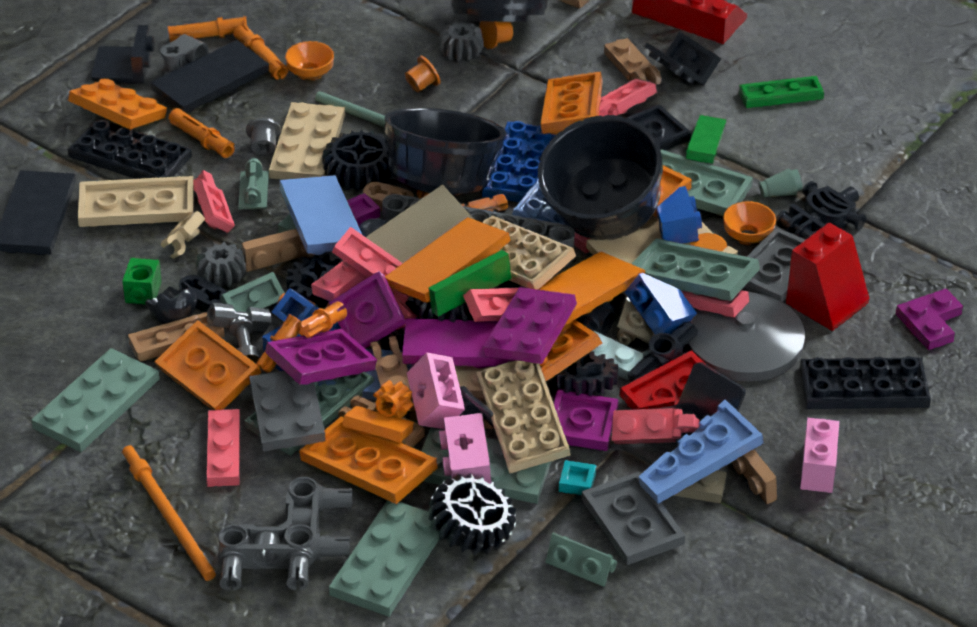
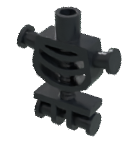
(822, 207)

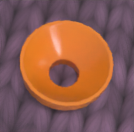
(309, 55)
(751, 217)

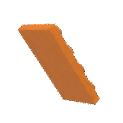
(449, 254)
(593, 282)

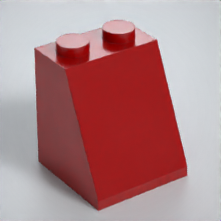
(827, 278)

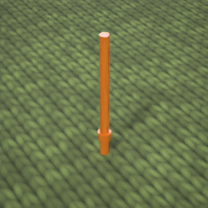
(142, 473)

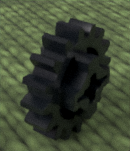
(308, 272)
(588, 375)

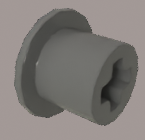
(263, 135)

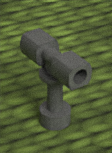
(240, 324)

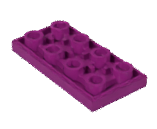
(453, 339)

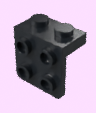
(686, 59)
(125, 62)
(706, 390)

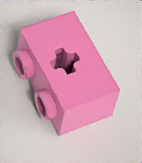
(435, 390)
(466, 447)
(819, 455)

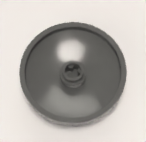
(754, 344)

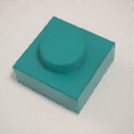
(576, 477)

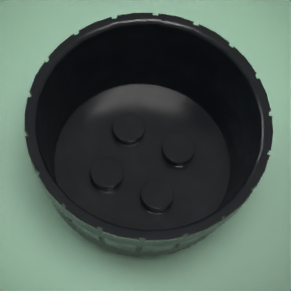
(499, 9)
(442, 149)
(602, 176)

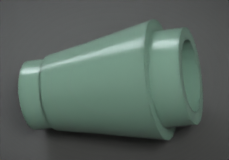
(782, 184)

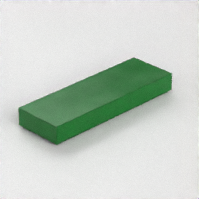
(781, 92)
(706, 139)
(481, 275)

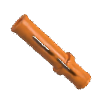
(206, 29)
(256, 44)
(208, 137)

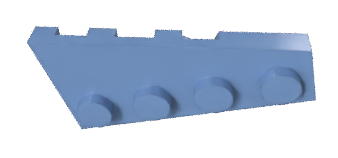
(707, 449)

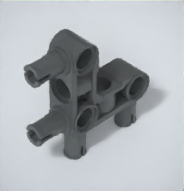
(290, 545)

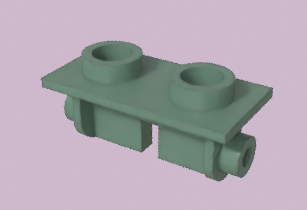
(253, 186)
(580, 559)

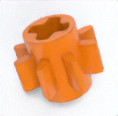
(393, 399)

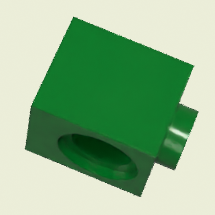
(141, 280)

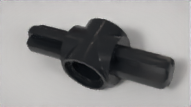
(602, 316)
(663, 349)

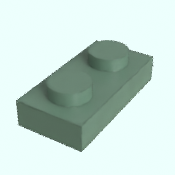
(258, 293)

